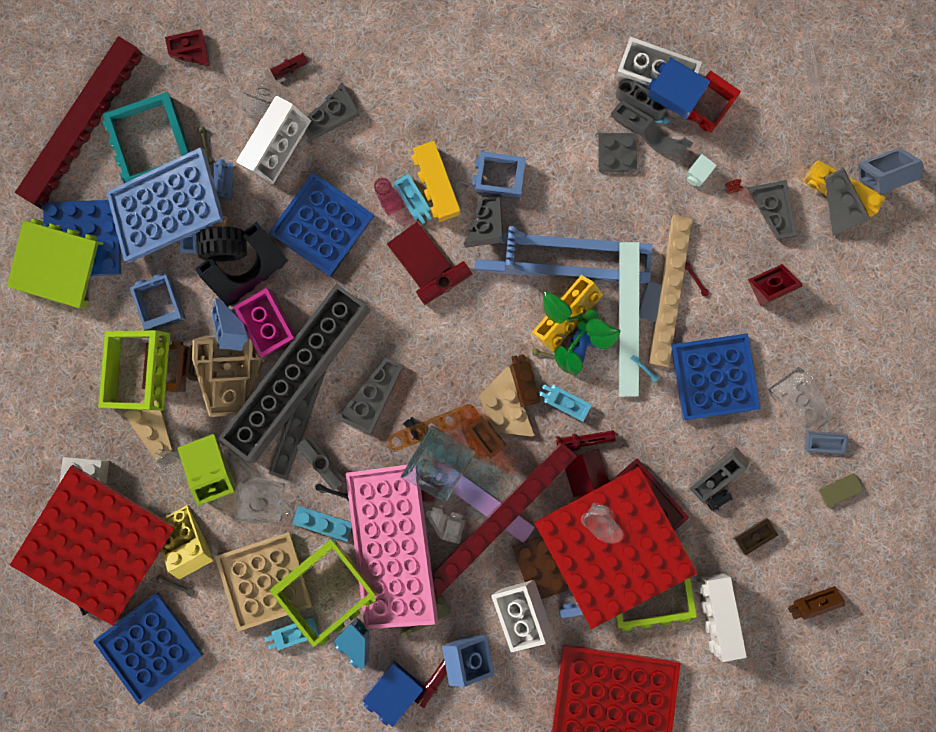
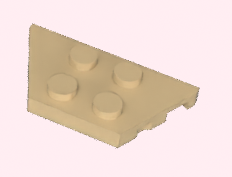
(503, 406)

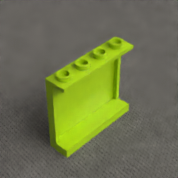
(53, 263)

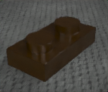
(755, 536)

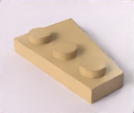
(150, 428)

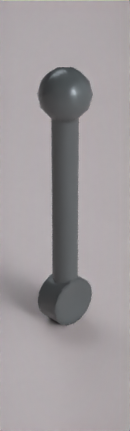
(190, 592)

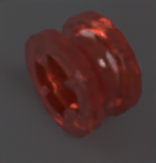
(734, 186)

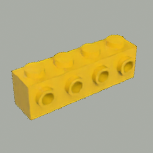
(816, 180)
(436, 181)
(580, 298)

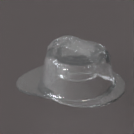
(601, 523)

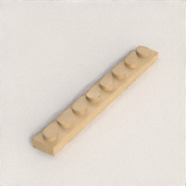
(671, 290)

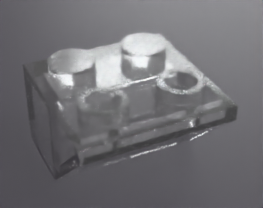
(448, 526)

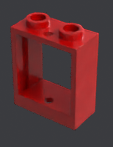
(725, 90)

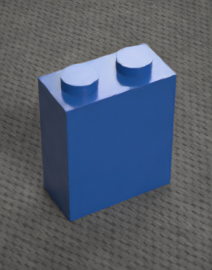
(677, 87)
(392, 694)

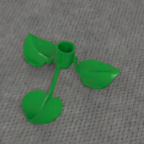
(600, 333)

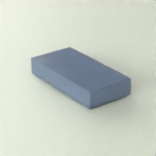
(650, 302)
(826, 442)

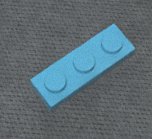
(322, 523)

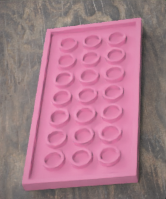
(391, 548)

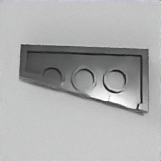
(371, 398)

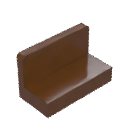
(486, 436)

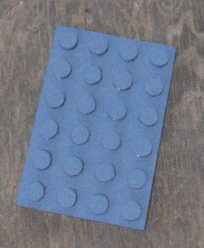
(165, 205)

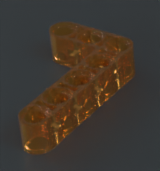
(440, 423)

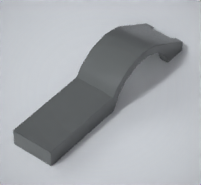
(646, 127)

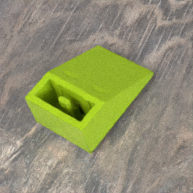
(206, 469)

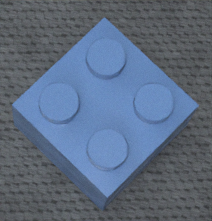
(468, 660)

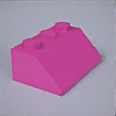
(265, 322)

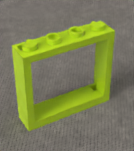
(155, 375)
(295, 615)
(666, 619)

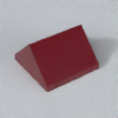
(774, 284)
(586, 473)

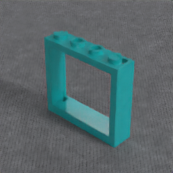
(135, 108)

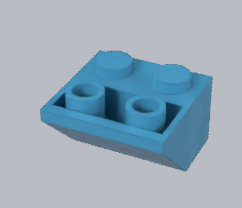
(354, 643)

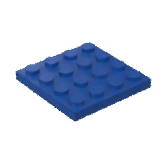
(89, 218)
(321, 224)
(715, 377)
(148, 648)

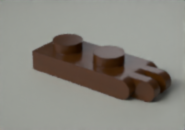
(524, 381)
(817, 604)

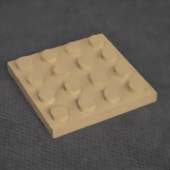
(253, 571)

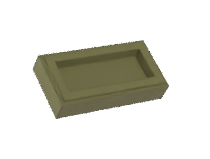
(840, 490)

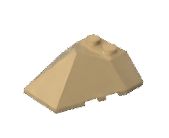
(225, 374)

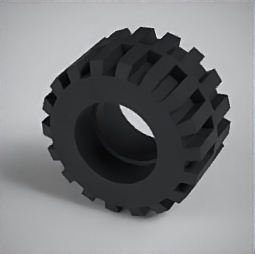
(221, 244)

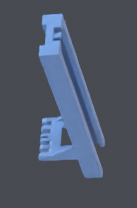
(516, 237)

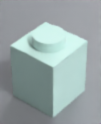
(700, 171)

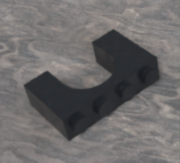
(233, 287)

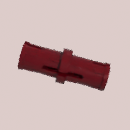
(289, 65)

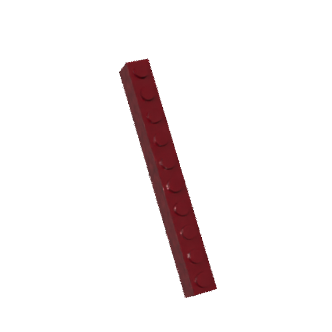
(79, 122)
(501, 517)

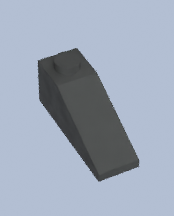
(720, 474)

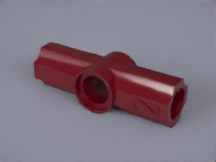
(454, 276)

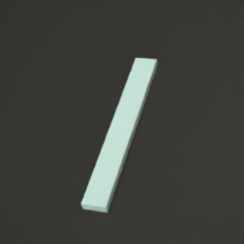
(628, 318)

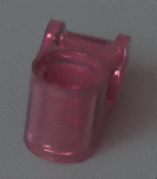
(388, 199)

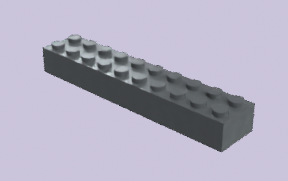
(294, 374)

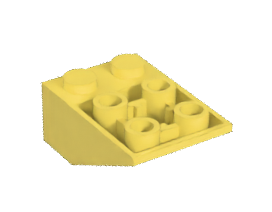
(186, 547)

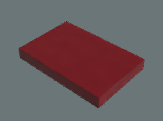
(418, 255)

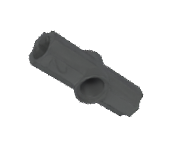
(313, 452)

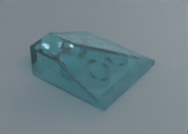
(438, 464)

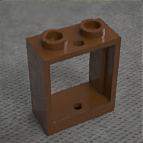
(180, 385)

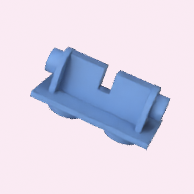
(223, 179)

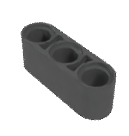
(638, 91)

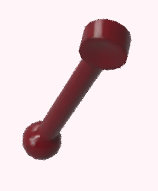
(704, 292)

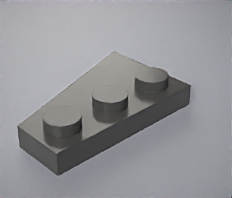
(487, 223)

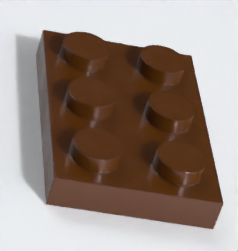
(538, 565)

